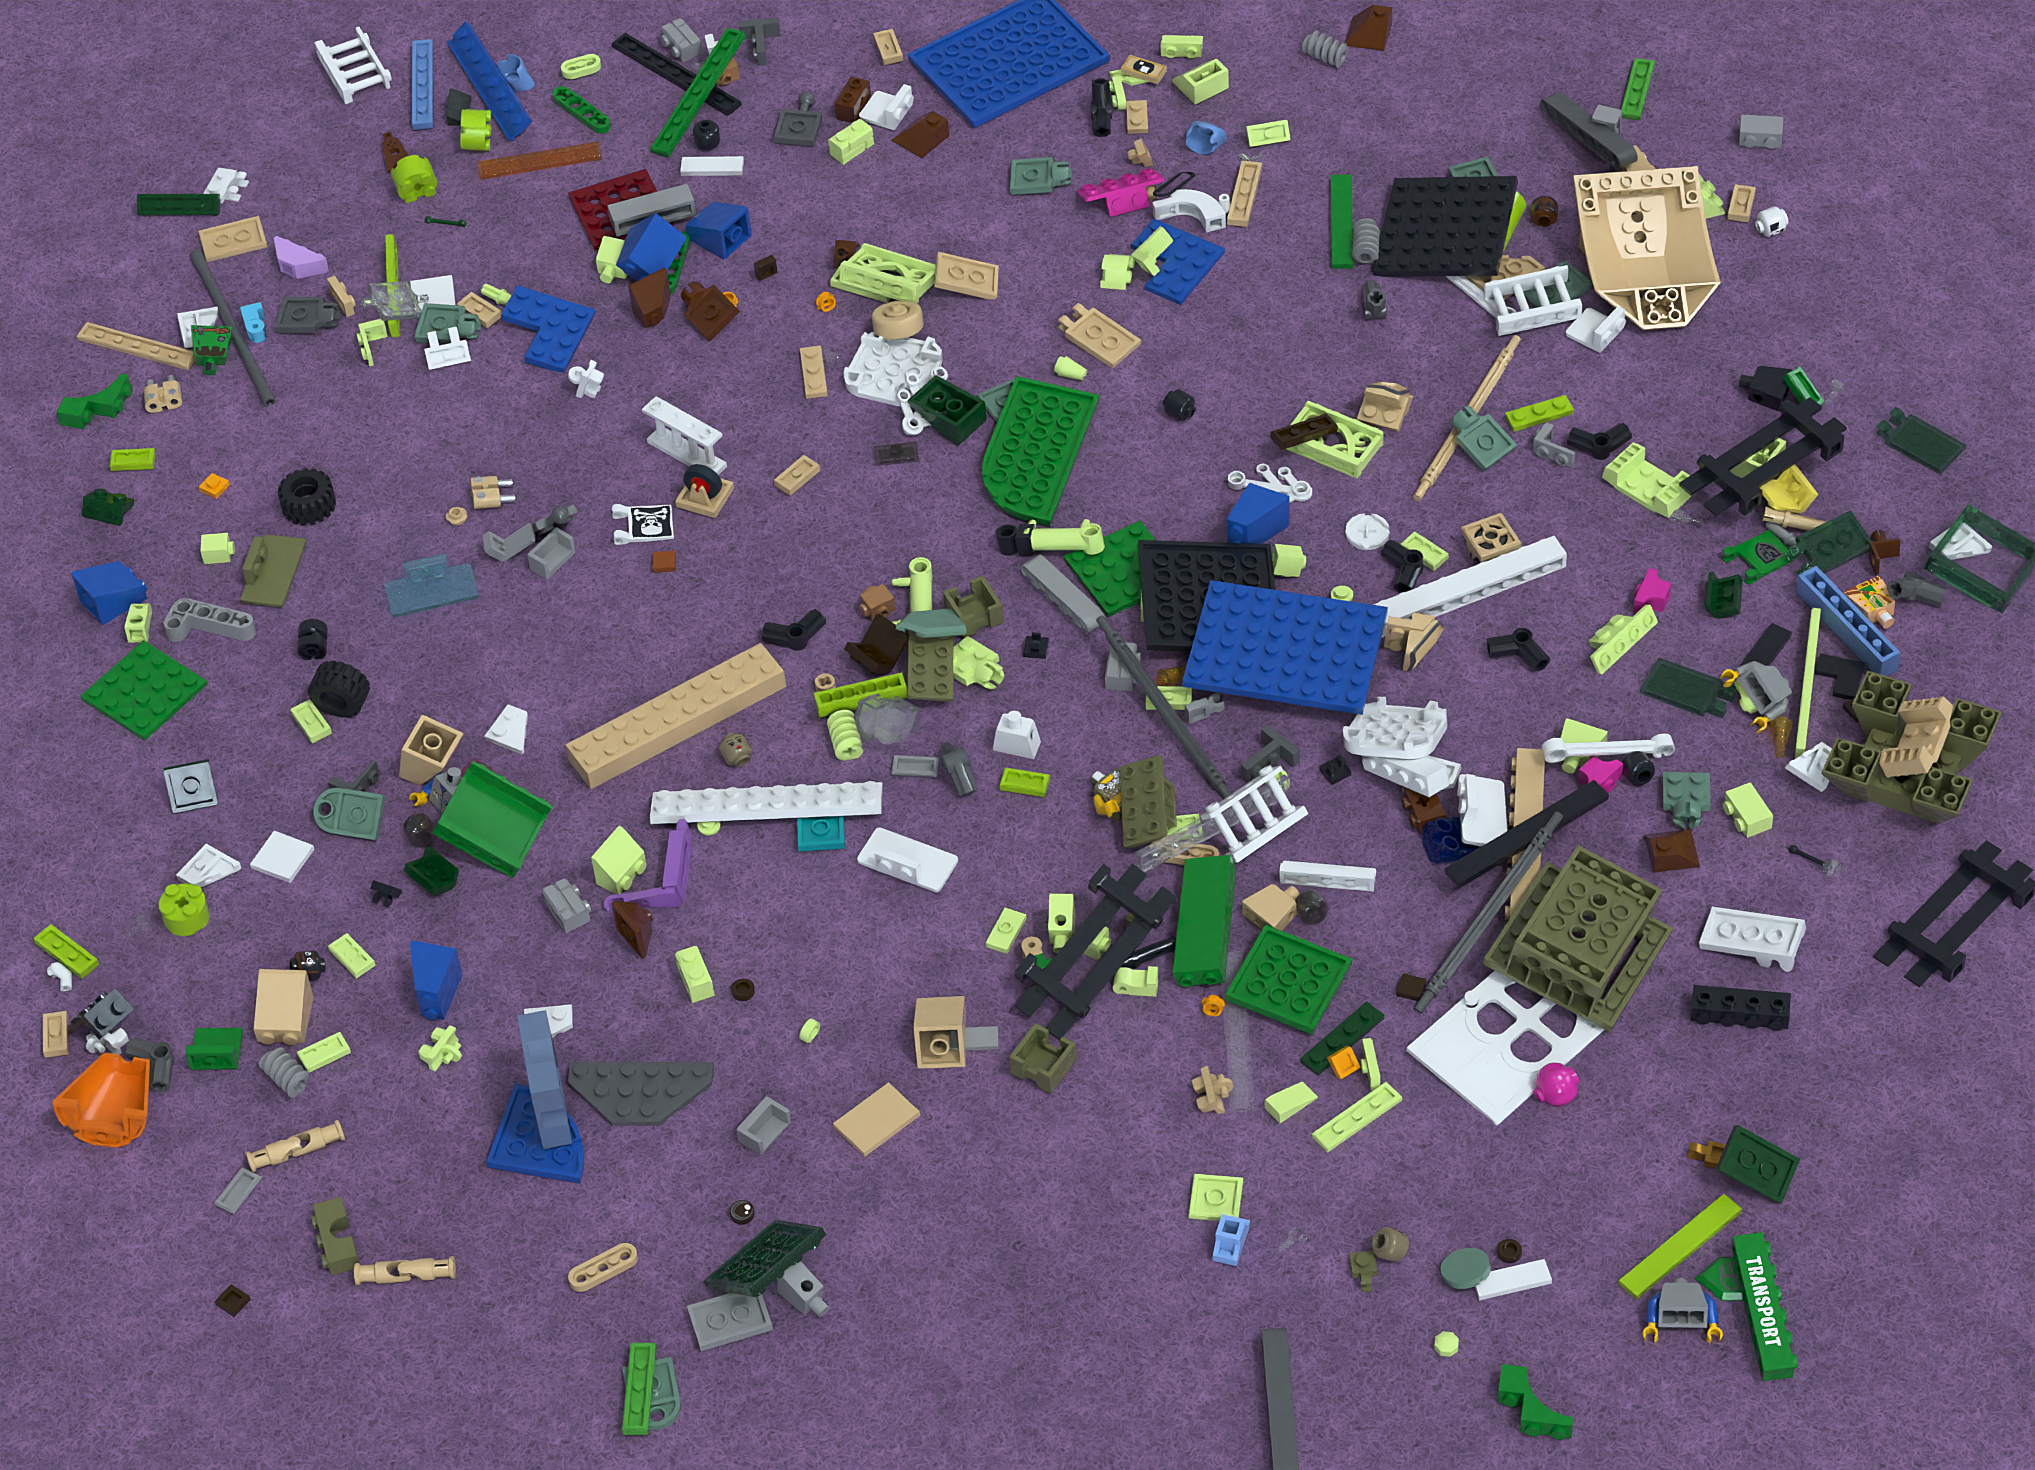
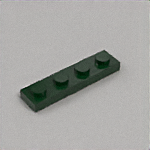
(178, 204)
(1345, 1034)

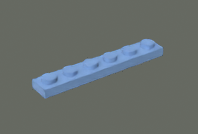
(422, 84)

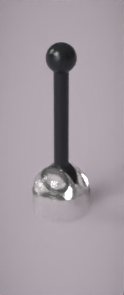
(1828, 867)

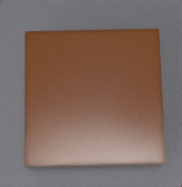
(664, 561)

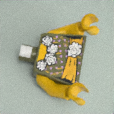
(1108, 794)

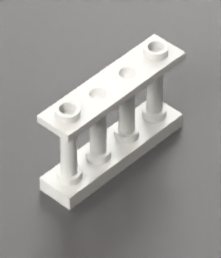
(340, 78)
(1536, 317)
(683, 423)
(1273, 825)

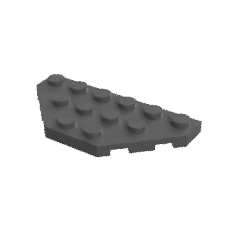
(639, 1090)

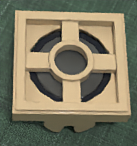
(1491, 538)

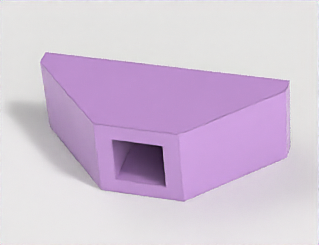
(298, 260)

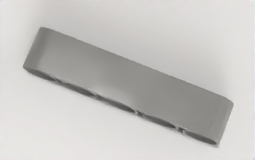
(1062, 592)

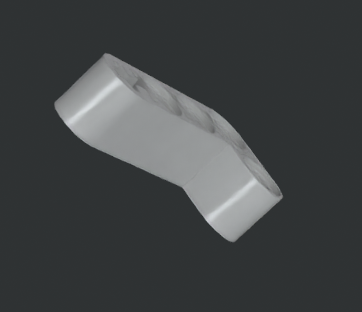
(209, 618)

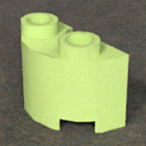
(1116, 271)

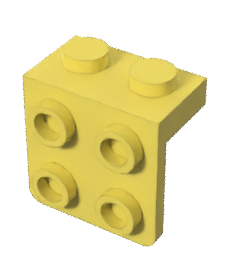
(1789, 491)

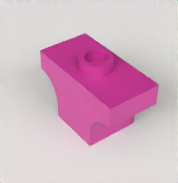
(1652, 592)
(1603, 772)

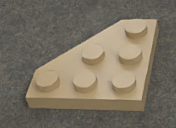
(1509, 268)

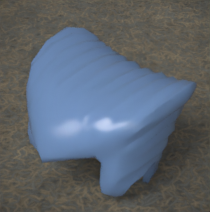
(516, 73)
(1204, 137)

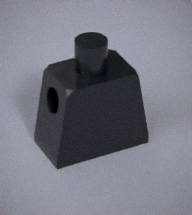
(1766, 386)

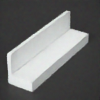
(1327, 875)

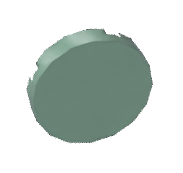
(1465, 1268)

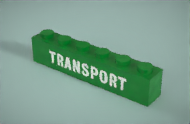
(1763, 1306)

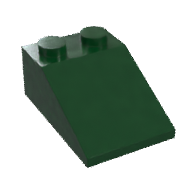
(949, 409)

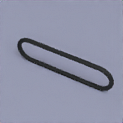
(1176, 188)

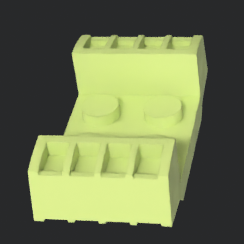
(1645, 482)

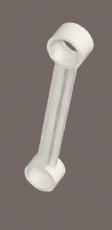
(1477, 295)
(1556, 750)

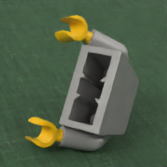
(1764, 687)

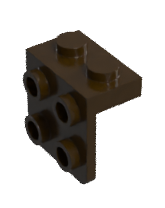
(879, 647)

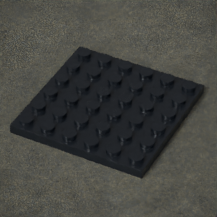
(1445, 226)
(1178, 578)

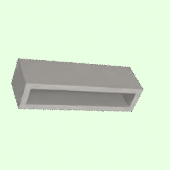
(668, 204)

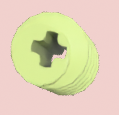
(844, 735)

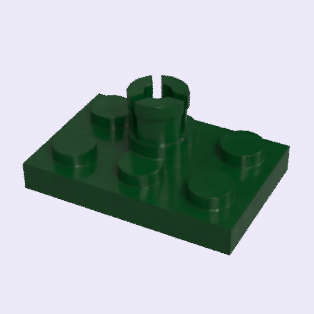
(1757, 1164)

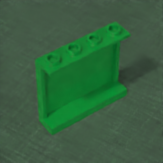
(492, 819)

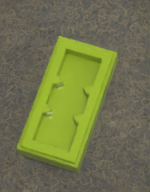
(132, 459)
(1024, 782)

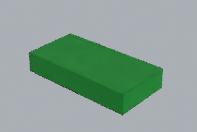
(1802, 386)

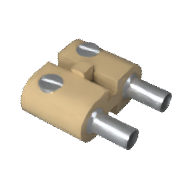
(158, 397)
(486, 492)

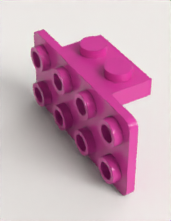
(1124, 193)

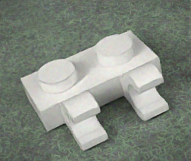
(223, 183)
(446, 354)

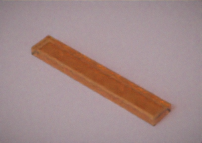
(539, 160)

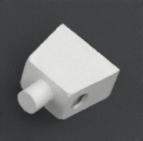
(1016, 736)

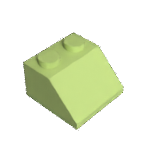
(618, 862)

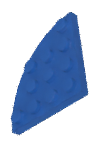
(520, 1147)

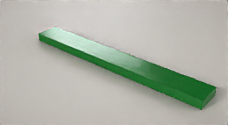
(697, 92)

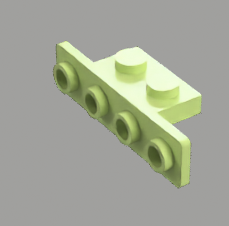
(1619, 636)

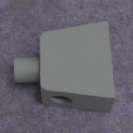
(791, 1285)

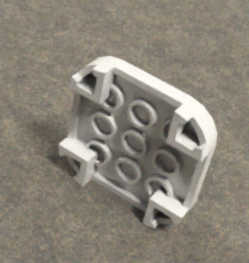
(883, 364)
(1395, 730)

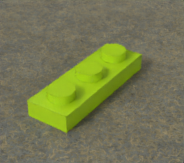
(1539, 413)
(66, 951)

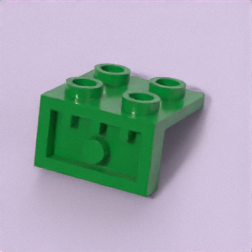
(215, 1049)

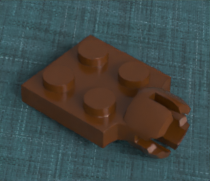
(708, 309)

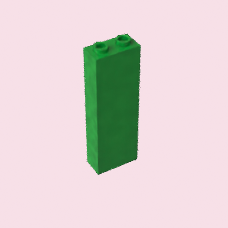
(1204, 921)

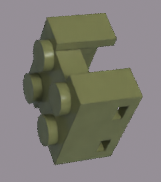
(977, 609)
(1041, 1061)

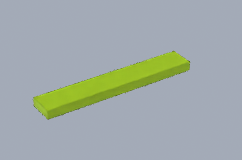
(392, 276)
(1680, 1246)

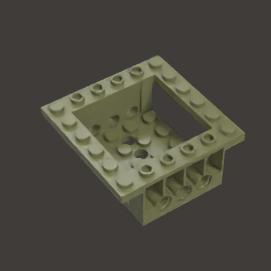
(1572, 971)

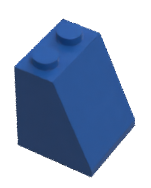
(720, 228)
(649, 247)
(1258, 515)
(108, 589)
(435, 977)

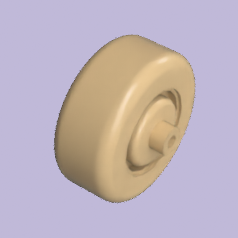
(897, 320)

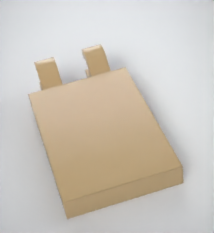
(1098, 335)

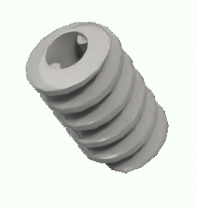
(1325, 48)
(1365, 241)
(284, 1071)

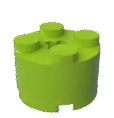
(475, 130)
(414, 178)
(184, 909)

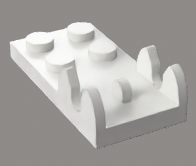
(1754, 936)

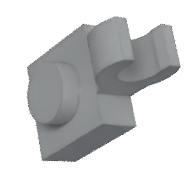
(1203, 708)

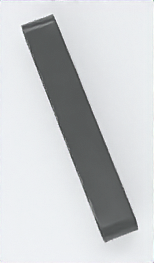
(1593, 135)
(1280, 1399)

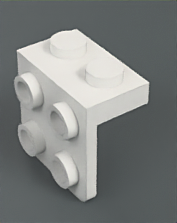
(888, 109)
(1597, 329)

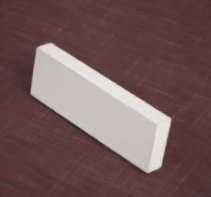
(712, 166)
(1514, 1279)

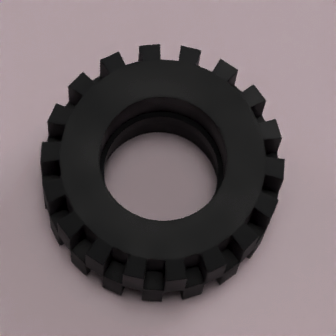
(309, 508)
(339, 689)

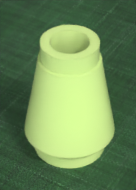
(1070, 369)

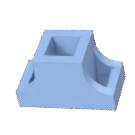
(1230, 1239)

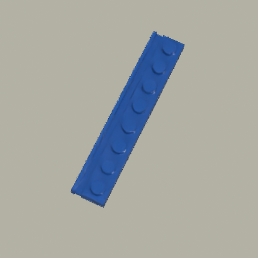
(489, 81)

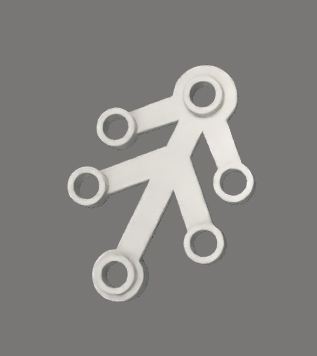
(916, 418)
(1273, 483)

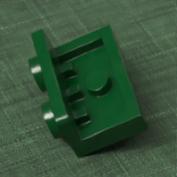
(106, 506)
(1723, 595)
(433, 872)

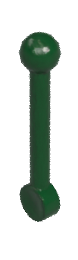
(461, 223)

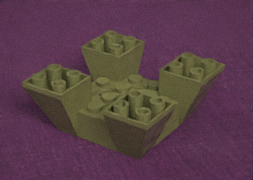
(1928, 796)

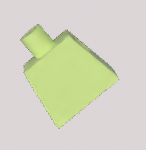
(607, 259)
(1580, 733)
(1061, 909)

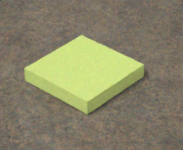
(1215, 1196)

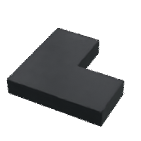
(1846, 672)

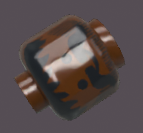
(1544, 211)

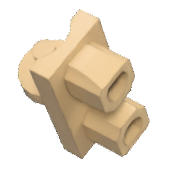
(1215, 1088)

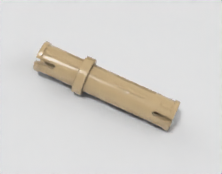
(1789, 519)

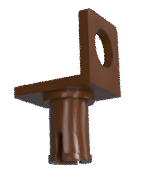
(844, 251)
(1882, 548)

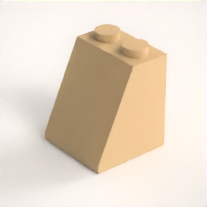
(427, 750)
(282, 1006)
(932, 1031)

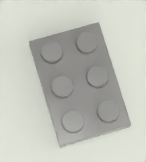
(728, 1319)

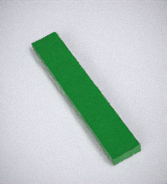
(1341, 221)

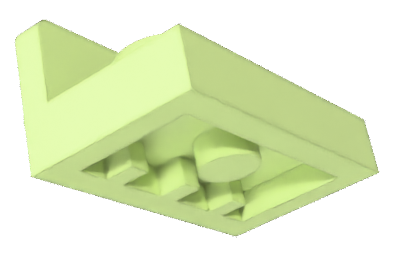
(1181, 46)

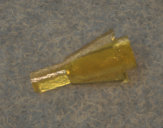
(1170, 676)
(1781, 729)

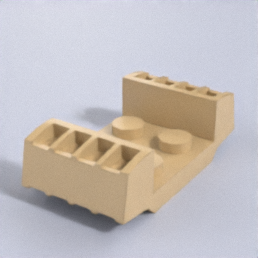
(1922, 738)

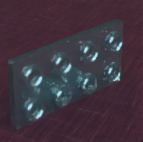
(430, 585)

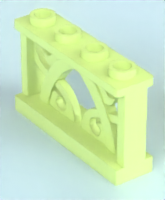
(865, 269)
(1351, 430)

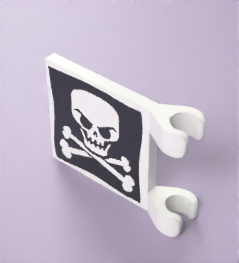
(645, 523)

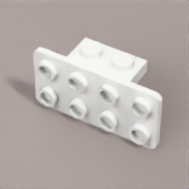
(1481, 809)
(907, 859)

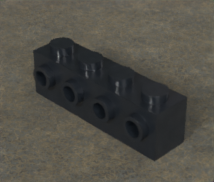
(1740, 1007)

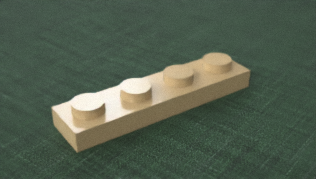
(1244, 193)

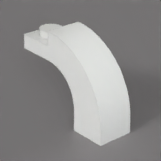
(1192, 203)

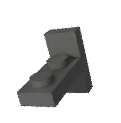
(758, 31)
(1276, 747)

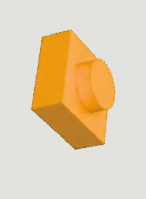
(214, 485)
(1343, 1062)

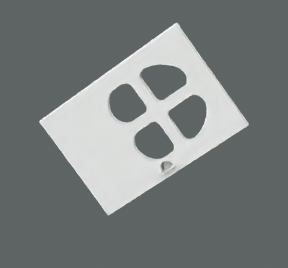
(1481, 1063)

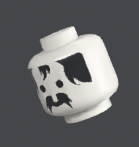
(1771, 221)

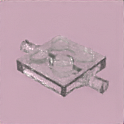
(394, 300)

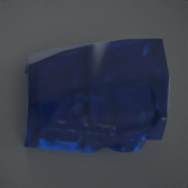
(1444, 841)

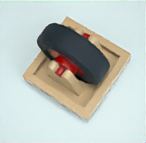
(703, 491)

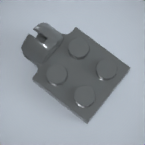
(306, 315)

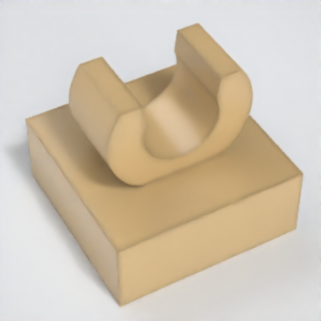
(1140, 154)

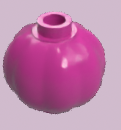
(1556, 1084)

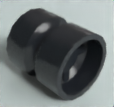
(312, 639)

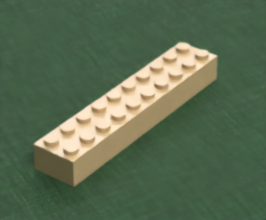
(675, 715)

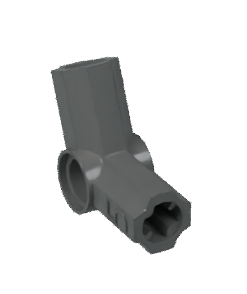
(1373, 300)
(1915, 587)
(957, 765)
(160, 1058)

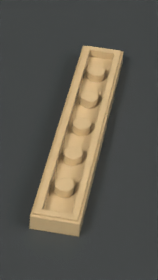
(136, 346)

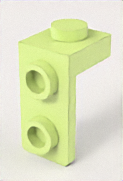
(368, 332)

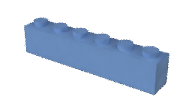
(1848, 622)

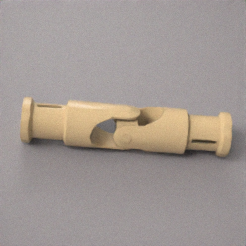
(280, 1150)
(423, 1269)

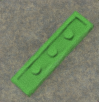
(1637, 89)
(639, 1389)

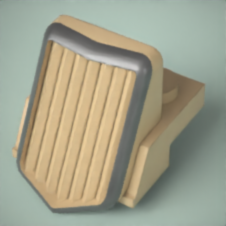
(1385, 405)
(1412, 635)

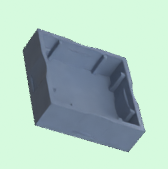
(544, 1079)

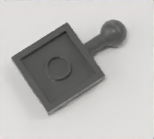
(800, 125)
(560, 516)

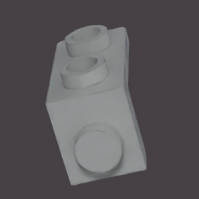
(1546, 449)
(506, 548)

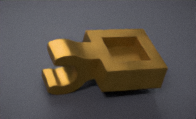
(1710, 1153)

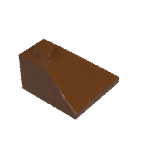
(1370, 28)
(923, 134)
(650, 297)
(1672, 850)
(633, 925)

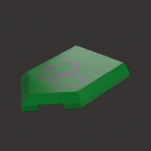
(1722, 1279)

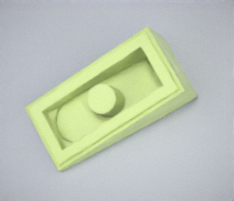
(1289, 1101)

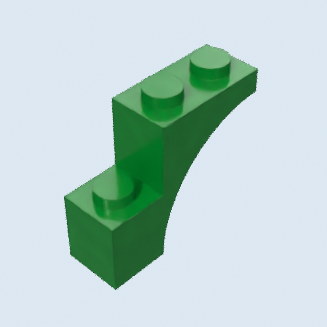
(108, 403)
(1535, 1416)

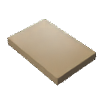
(232, 239)
(966, 276)
(876, 1119)

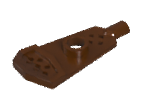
(390, 146)

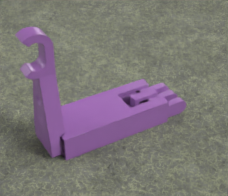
(675, 874)

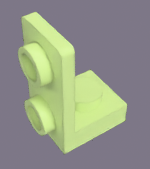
(1147, 253)

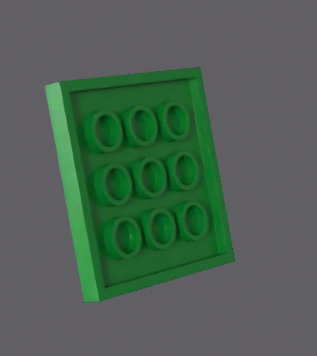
(1113, 573)
(144, 690)
(1288, 979)

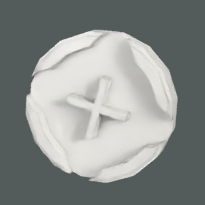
(1367, 531)

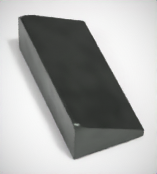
(456, 102)

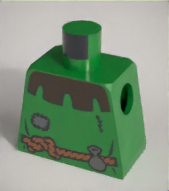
(211, 346)

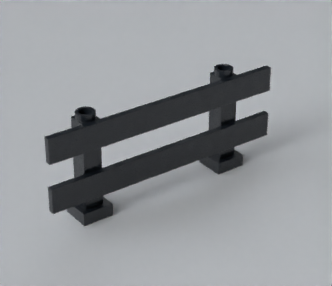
(1747, 489)
(1940, 955)
(1047, 981)

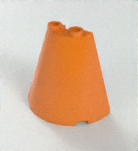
(107, 1101)

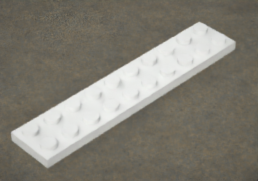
(767, 802)

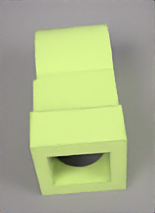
(138, 622)
(1136, 981)

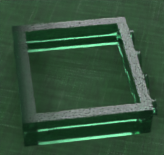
(1968, 581)

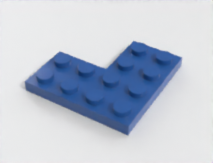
(1184, 265)
(558, 324)

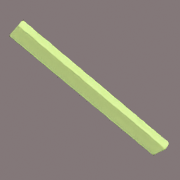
(1807, 682)

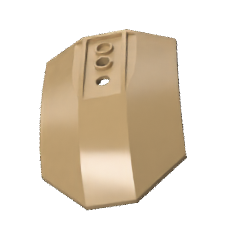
(1670, 272)

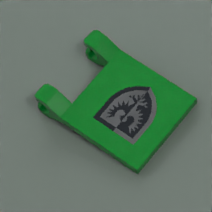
(1762, 553)

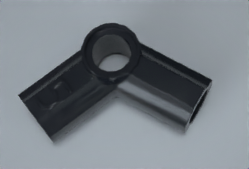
(1101, 107)
(1601, 443)
(1409, 562)
(796, 634)
(1520, 644)

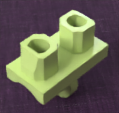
(444, 1050)

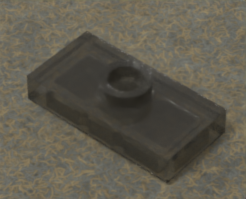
(896, 453)

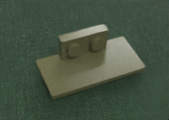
(271, 569)
(929, 668)
(1146, 802)

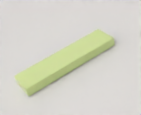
(1356, 1117)

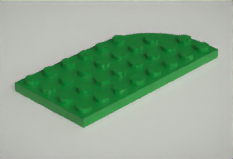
(1036, 447)

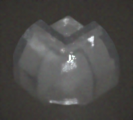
(886, 719)

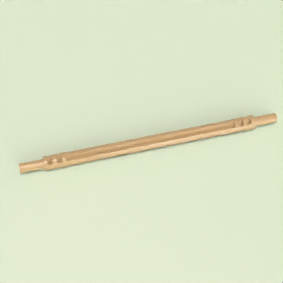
(1476, 403)

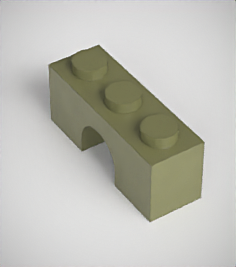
(339, 1252)

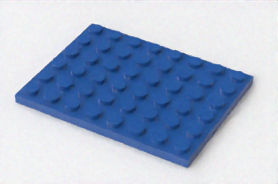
(1008, 58)
(1285, 647)

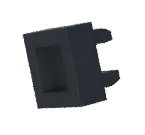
(1036, 646)
(1335, 770)
(386, 891)

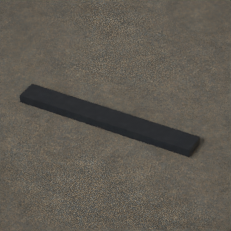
(672, 71)
(1520, 836)

